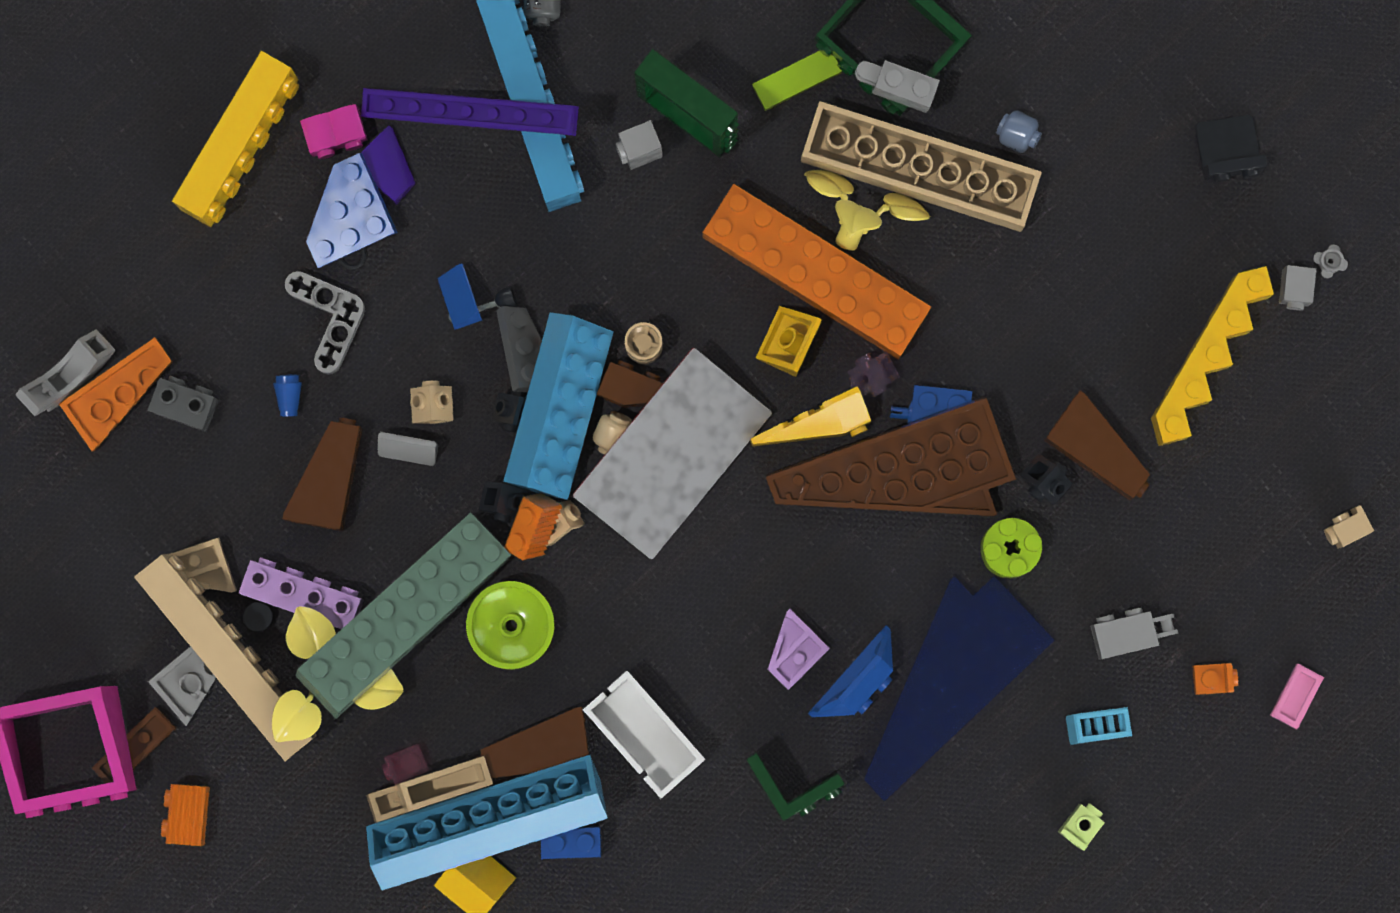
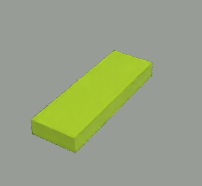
(795, 79)

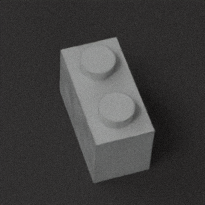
(639, 145)

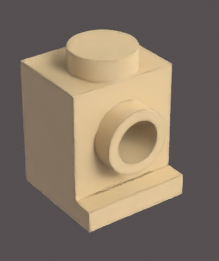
(1348, 528)

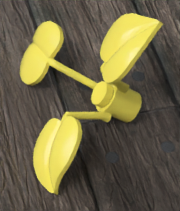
(856, 219)
(293, 714)

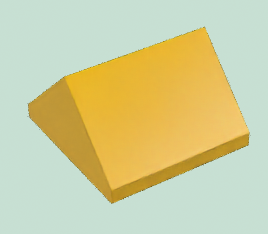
(788, 340)
(476, 884)

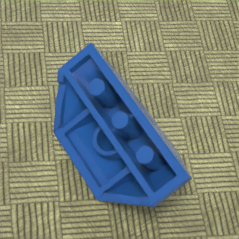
(859, 680)

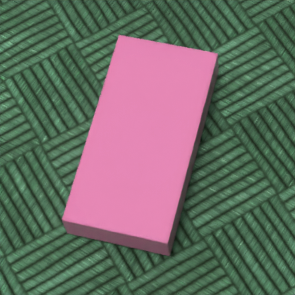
(1296, 696)

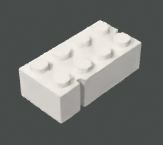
(644, 734)

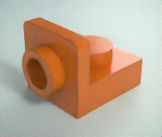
(1214, 678)

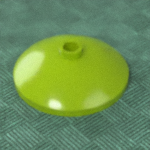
(488, 621)

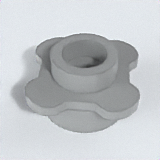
(1333, 253)

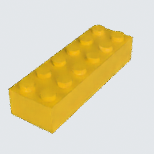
(236, 139)

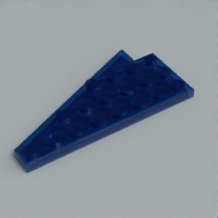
(963, 663)

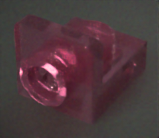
(405, 764)

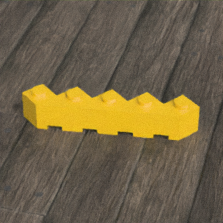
(1209, 354)

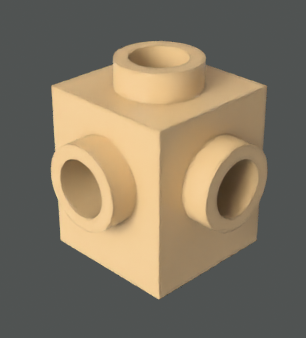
(431, 403)

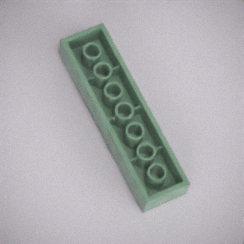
(402, 615)

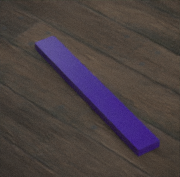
(470, 111)

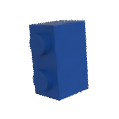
(576, 843)

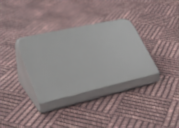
(407, 448)

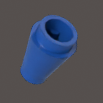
(288, 394)

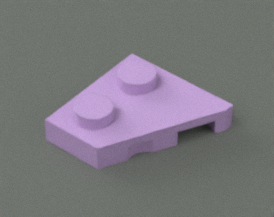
(795, 651)

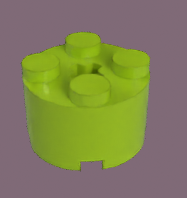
(1027, 543)

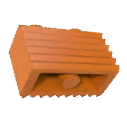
(532, 526)
(186, 814)

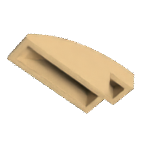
(429, 789)

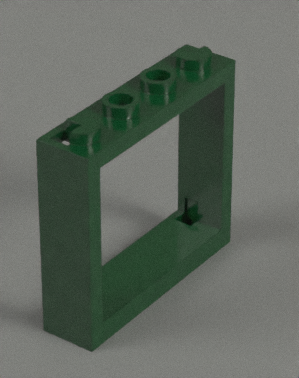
(928, 9)
(687, 104)

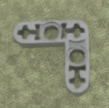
(337, 309)

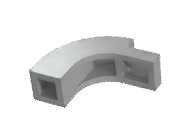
(67, 376)

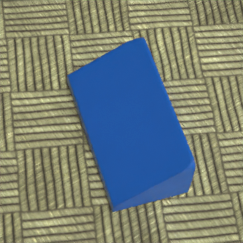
(459, 297)

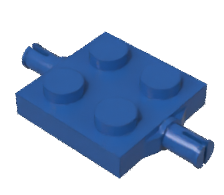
(930, 401)

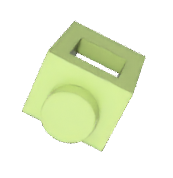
(1071, 828)

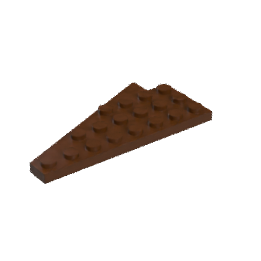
(920, 467)

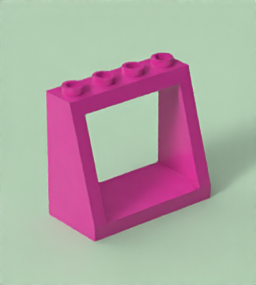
(113, 733)

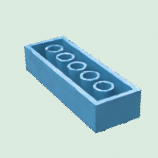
(558, 406)

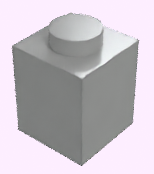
(1297, 287)

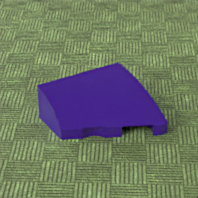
(389, 166)

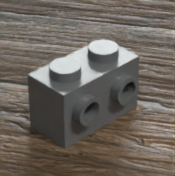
(183, 404)

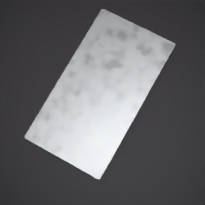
(672, 453)

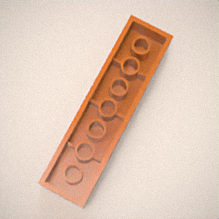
(816, 271)

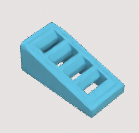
(1075, 730)

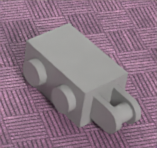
(899, 84)
(1129, 633)

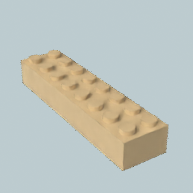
(920, 166)
(216, 644)

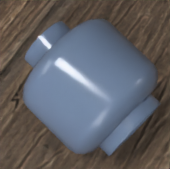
(1018, 131)

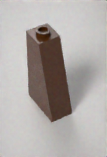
(1096, 447)
(327, 481)
(540, 746)

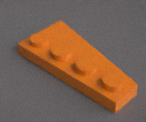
(110, 397)

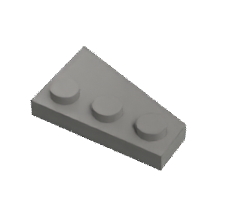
(184, 684)

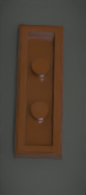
(141, 741)

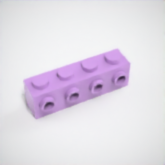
(290, 591)

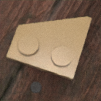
(208, 565)

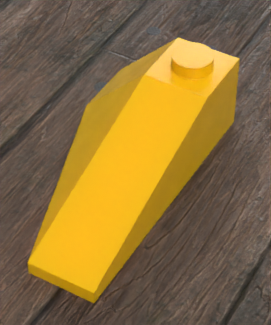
(833, 419)

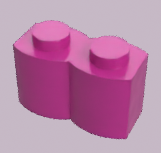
(334, 131)

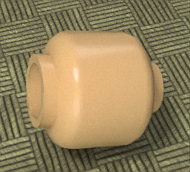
(609, 430)

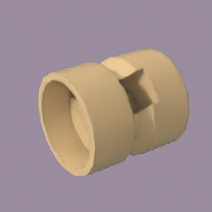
(643, 343)

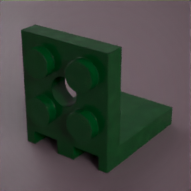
(803, 803)

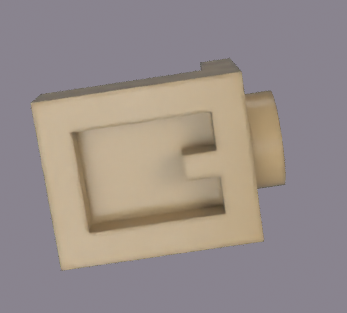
(568, 520)

